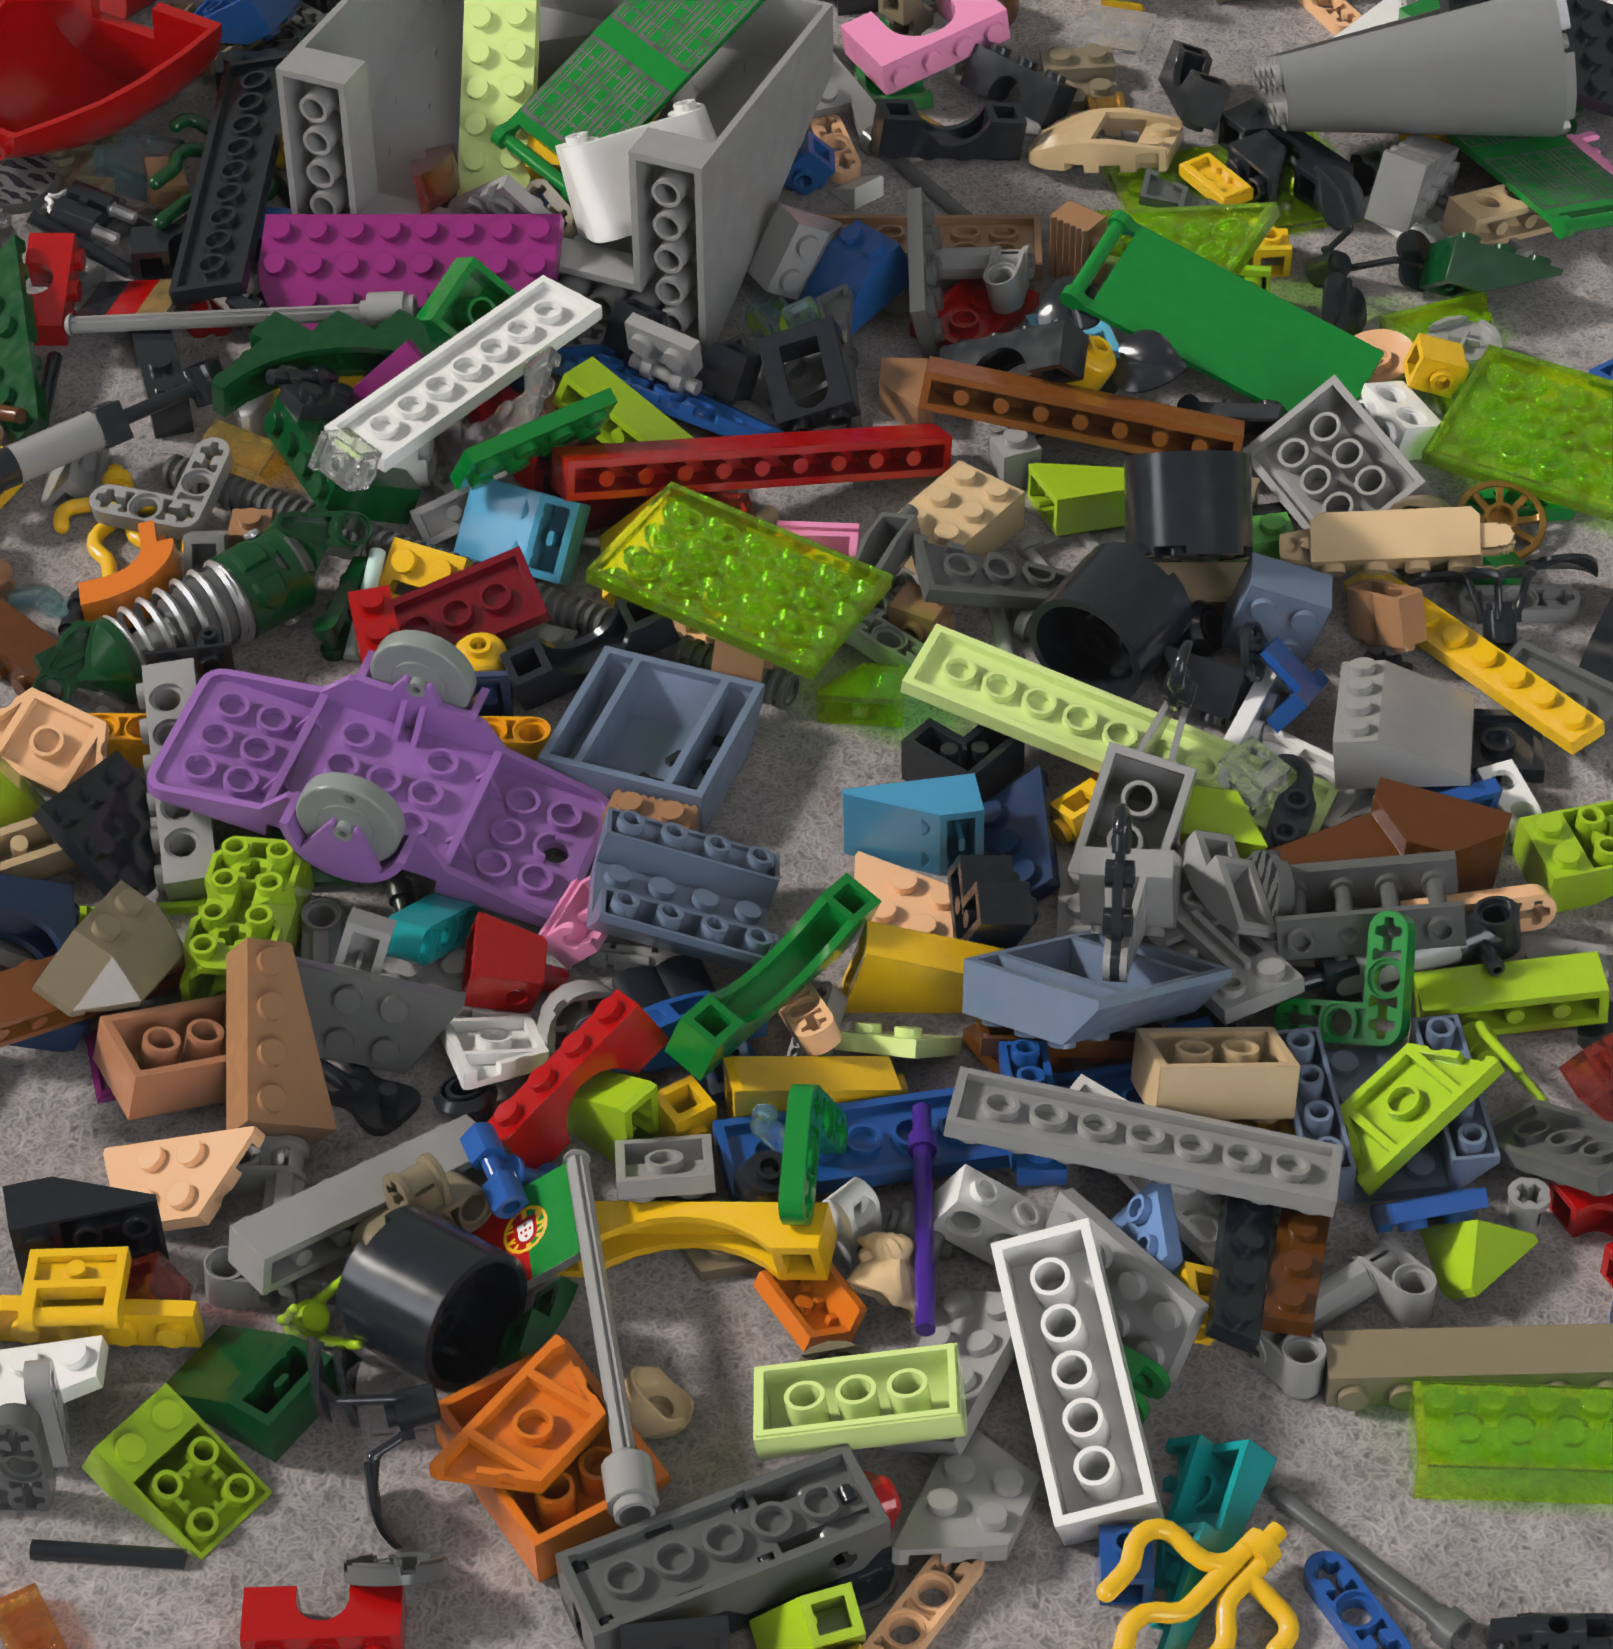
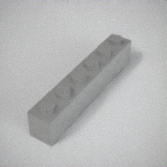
(319, 1222)

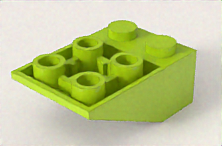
(1568, 853)
(176, 1474)

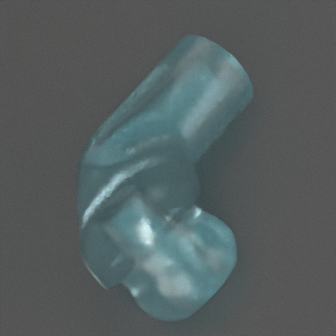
(41, 598)
(767, 1127)

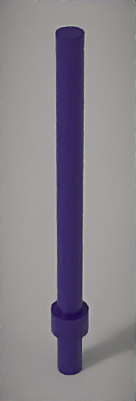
(922, 1148)

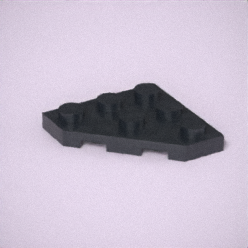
(105, 825)

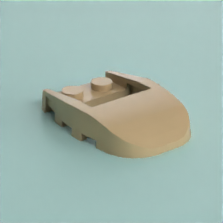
(1073, 141)

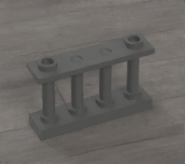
(1369, 883)

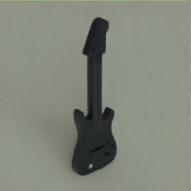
(374, 1102)

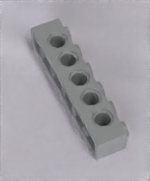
(165, 688)

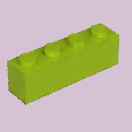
(631, 418)
(1524, 998)

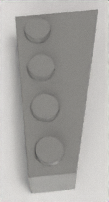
(1411, 181)

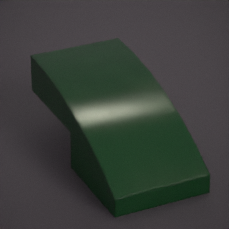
(538, 1323)

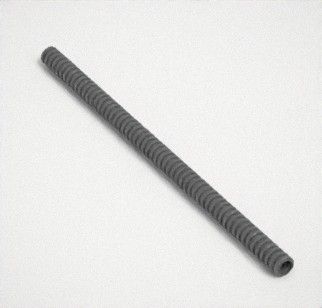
(562, 608)

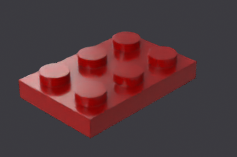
(970, 316)

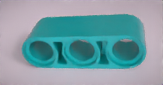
(431, 928)

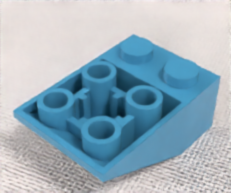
(515, 516)
(915, 822)

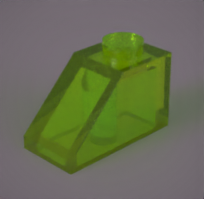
(864, 696)

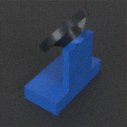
(1286, 666)

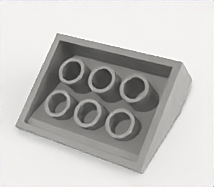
(1332, 458)
(1400, 728)

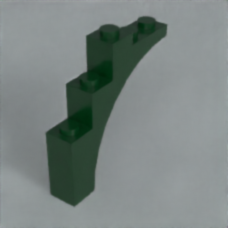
(336, 344)

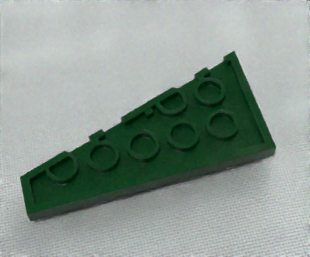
(17, 338)

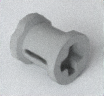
(1527, 1203)

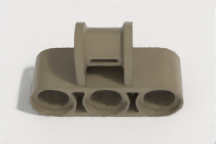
(428, 1186)

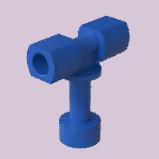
(504, 1172)

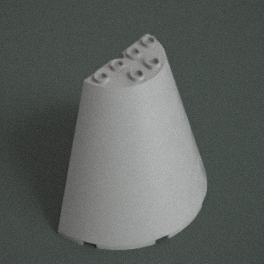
(1434, 73)

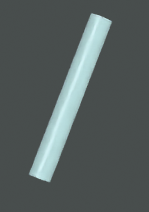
(370, 580)

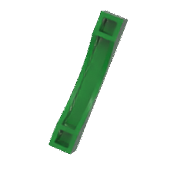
(737, 1011)

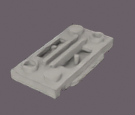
(1258, 971)

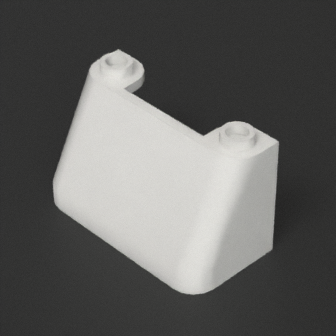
(598, 170)

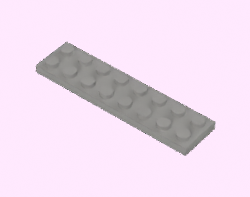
(1145, 1141)

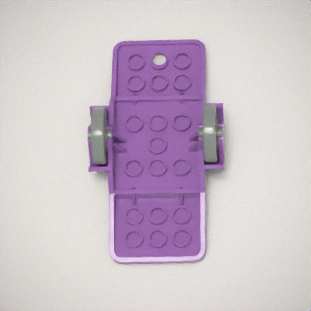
(384, 778)

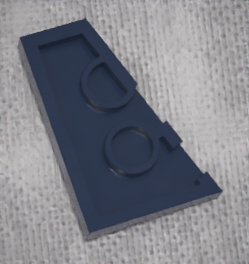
(1020, 827)

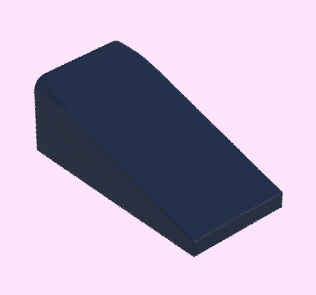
(501, 696)

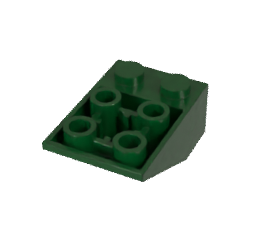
(1468, 267)
(252, 1387)

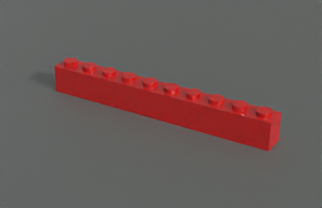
(750, 461)

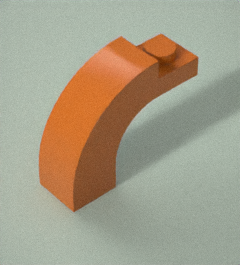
(152, 568)

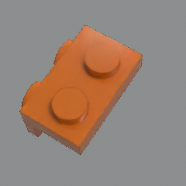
(813, 1308)

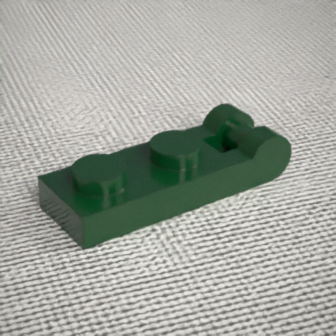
(336, 623)

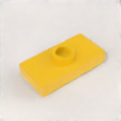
(1215, 180)

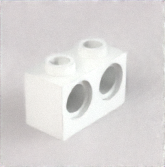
(1400, 415)
(980, 1211)

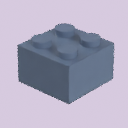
(1283, 599)

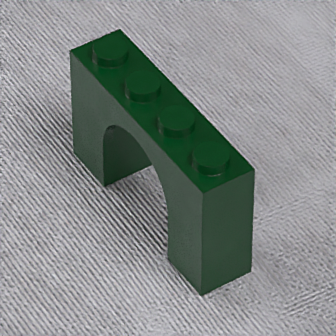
(385, 500)

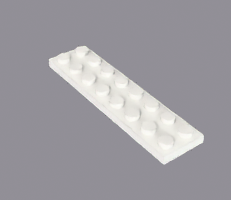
(468, 369)

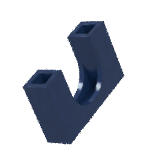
(40, 920)

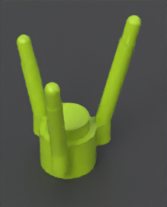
(1483, 1042)
(313, 1319)

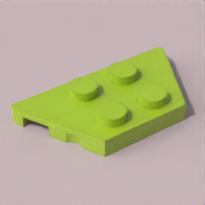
(1409, 1106)

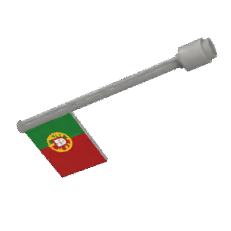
(548, 1237)

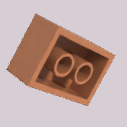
(165, 1056)

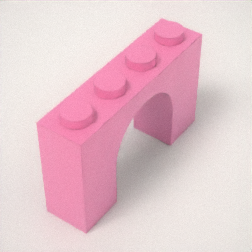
(901, 60)

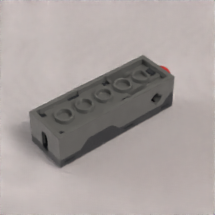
(735, 1550)

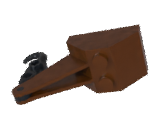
(1400, 823)

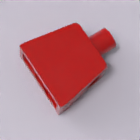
(506, 966)

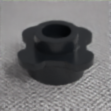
(1362, 173)

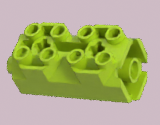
(252, 892)

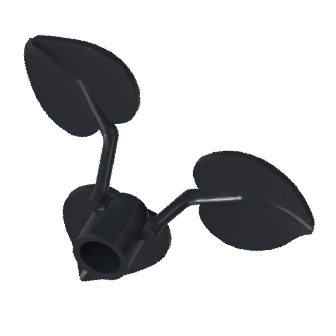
(1341, 204)
(1145, 356)
(1500, 619)
(403, 1408)

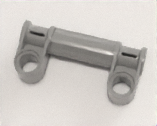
(1003, 271)
(275, 1177)
(1391, 1280)

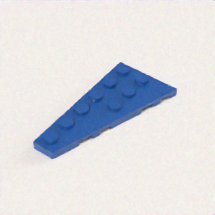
(696, 410)

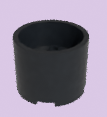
(1189, 505)
(1111, 619)
(427, 1289)

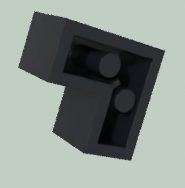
(940, 752)
(990, 901)

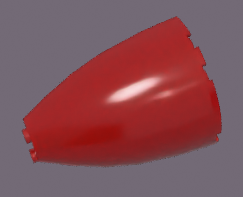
(90, 74)

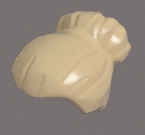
(886, 1270)
(657, 1403)

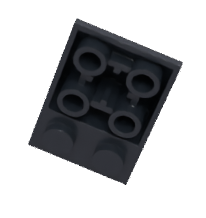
(90, 1215)

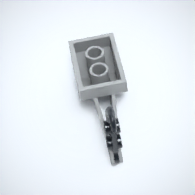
(1149, 785)
(1127, 895)

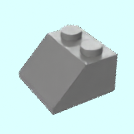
(791, 250)

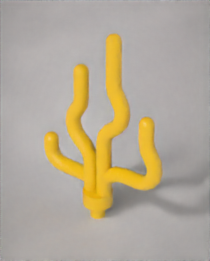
(114, 475)
(1236, 1570)

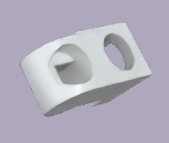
(1515, 795)
(855, 1214)

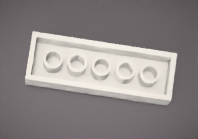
(1076, 1381)

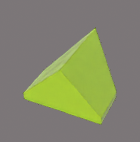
(1222, 813)
(1473, 1254)

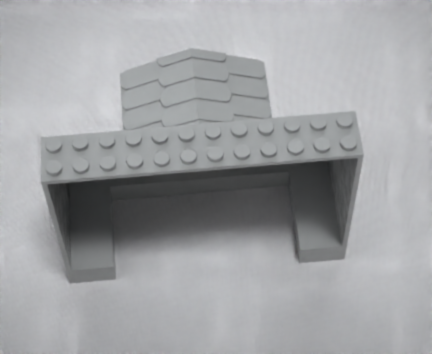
(386, 85)

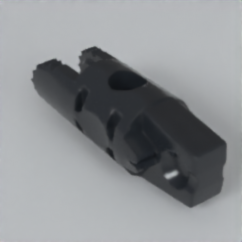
(1552, 1631)

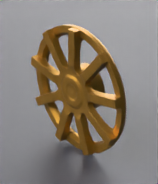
(1508, 514)

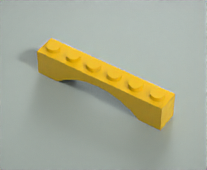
(735, 1228)

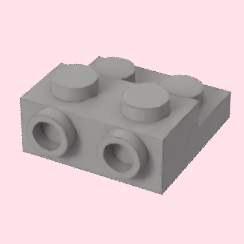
(664, 1167)

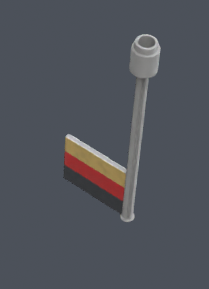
(147, 306)

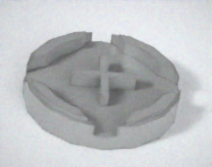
(1472, 335)

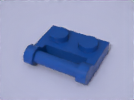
(1414, 1213)

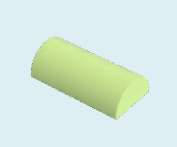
(859, 1401)

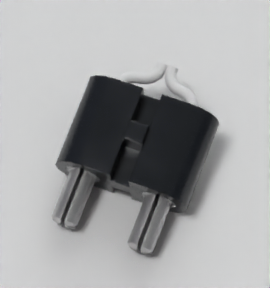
(88, 211)

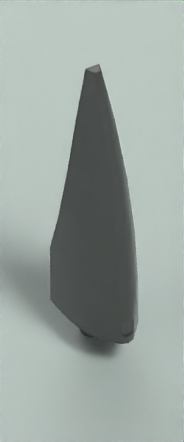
(889, 539)

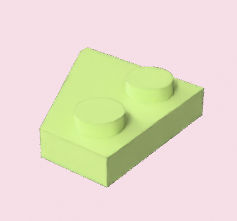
(903, 1042)

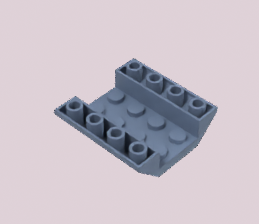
(682, 890)
(1328, 1078)

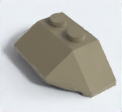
(112, 956)

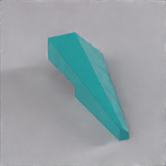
(1212, 1502)

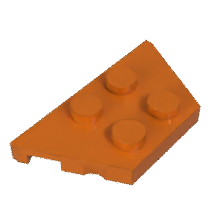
(527, 1428)

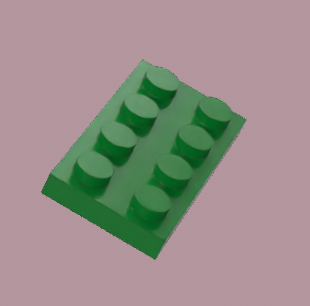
(519, 445)

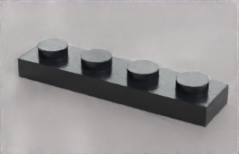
(1239, 1273)

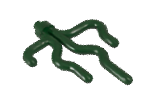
(175, 166)

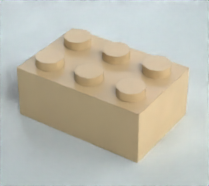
(969, 510)
(1216, 1072)

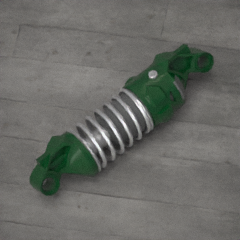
(238, 594)

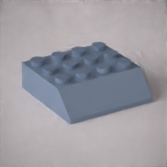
(643, 710)
(1059, 993)

